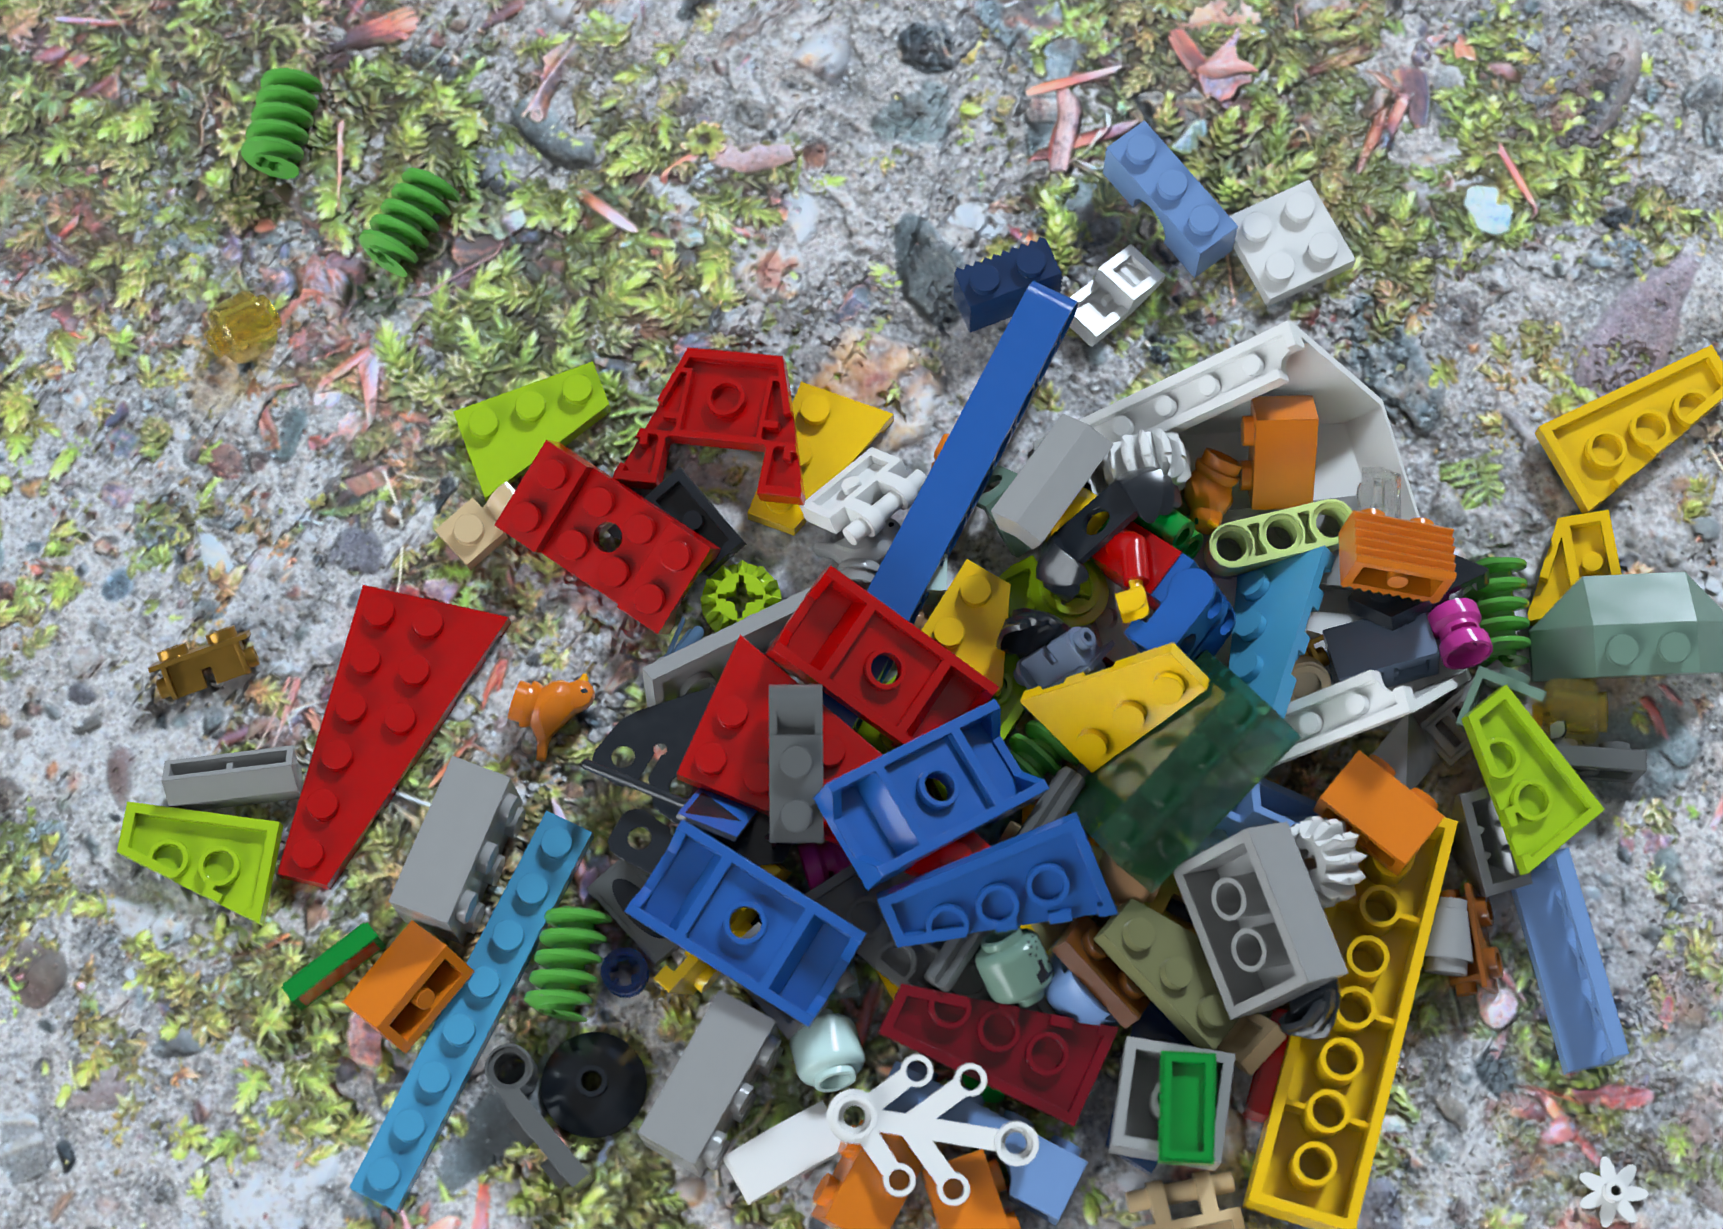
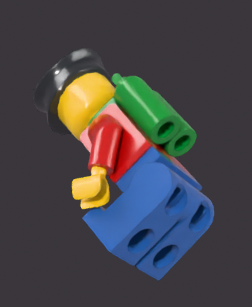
(1159, 573)

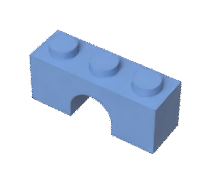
(1192, 220)

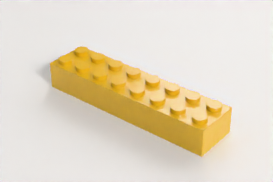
(1336, 1088)

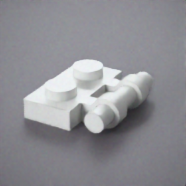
(849, 497)

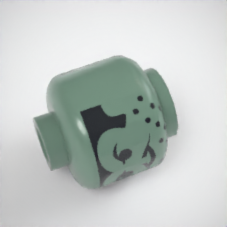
(1014, 966)

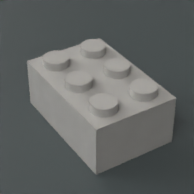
(458, 850)
(1259, 920)
(712, 1085)

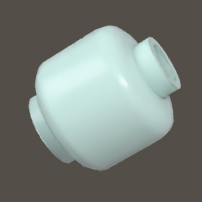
(828, 1052)

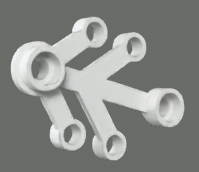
(922, 1128)

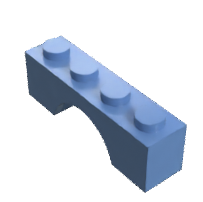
(1038, 1186)

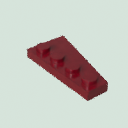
(1024, 1052)

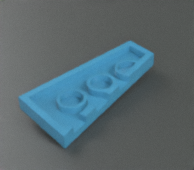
(1272, 621)

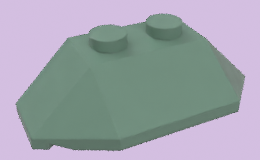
(1628, 629)

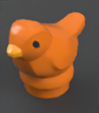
(1210, 489)
(549, 707)

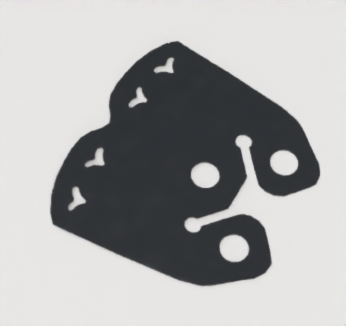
(674, 726)

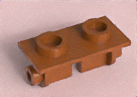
(1486, 959)

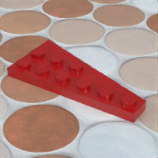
(387, 702)
(733, 747)

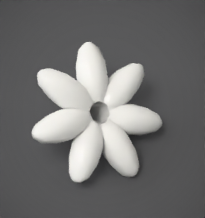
(1603, 1196)

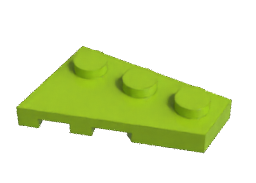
(512, 427)
(1528, 779)
(207, 853)

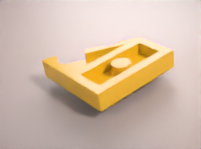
(1577, 548)
(971, 620)

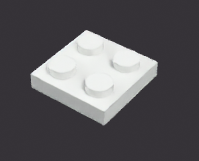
(1290, 243)

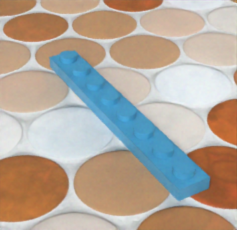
(472, 1014)

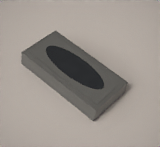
(614, 893)

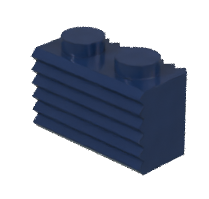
(995, 287)

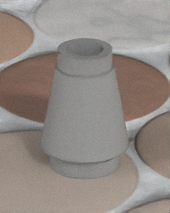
(1449, 939)

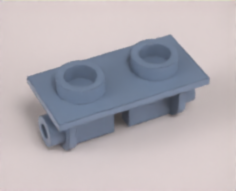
(1075, 653)

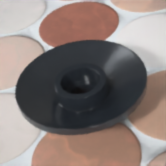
(612, 1104)

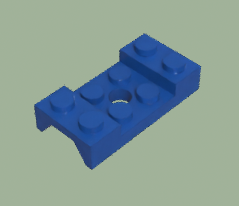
(892, 821)
(791, 958)

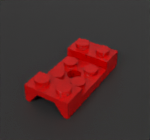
(561, 515)
(840, 634)

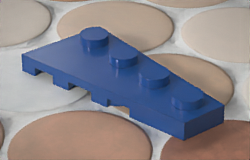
(1009, 885)

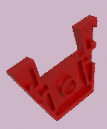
(727, 404)

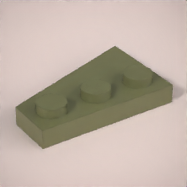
(1169, 969)

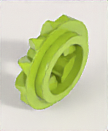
(724, 584)
(1080, 611)

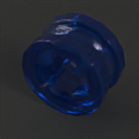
(611, 964)

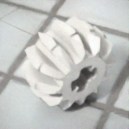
(1149, 449)
(1329, 858)

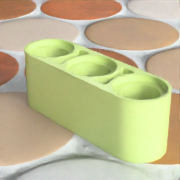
(1252, 538)

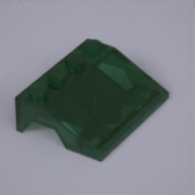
(1183, 776)

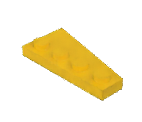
(1626, 429)

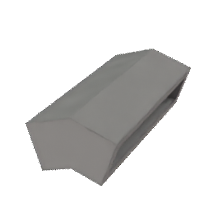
(1050, 480)
(233, 779)

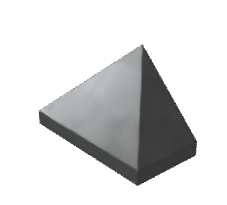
(1408, 752)
(1482, 845)

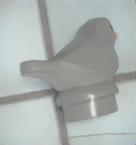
(860, 560)

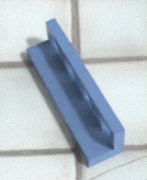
(1569, 966)

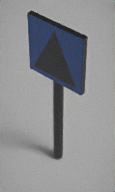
(702, 809)

